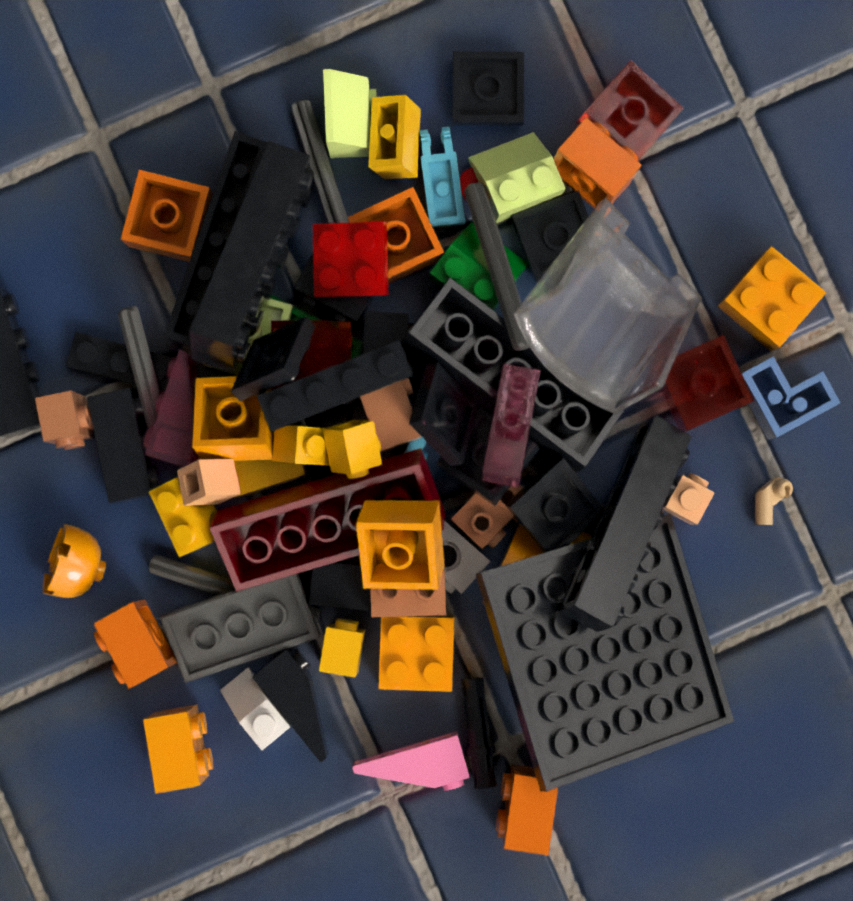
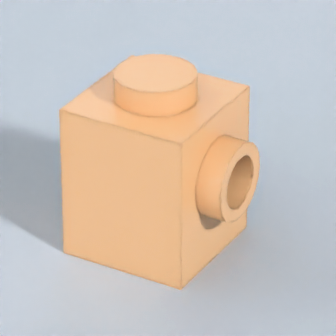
(208, 482)
(689, 499)

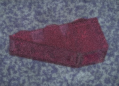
(510, 425)
(173, 430)

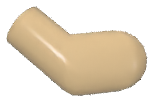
(768, 496)

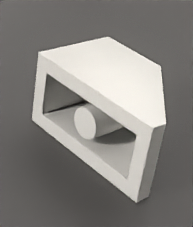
(254, 709)

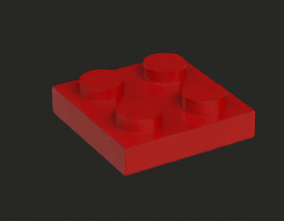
(350, 259)

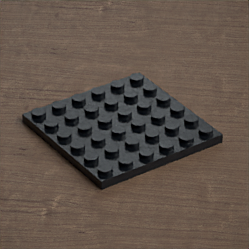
(608, 693)

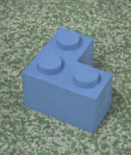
(786, 407)

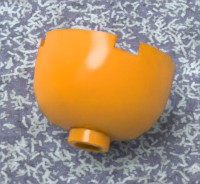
(73, 563)

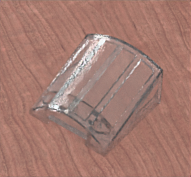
(607, 315)

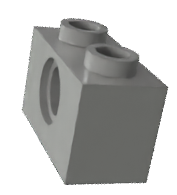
(467, 564)

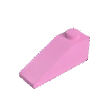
(425, 763)

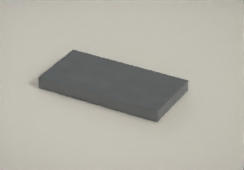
(239, 626)

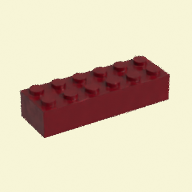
(312, 521)

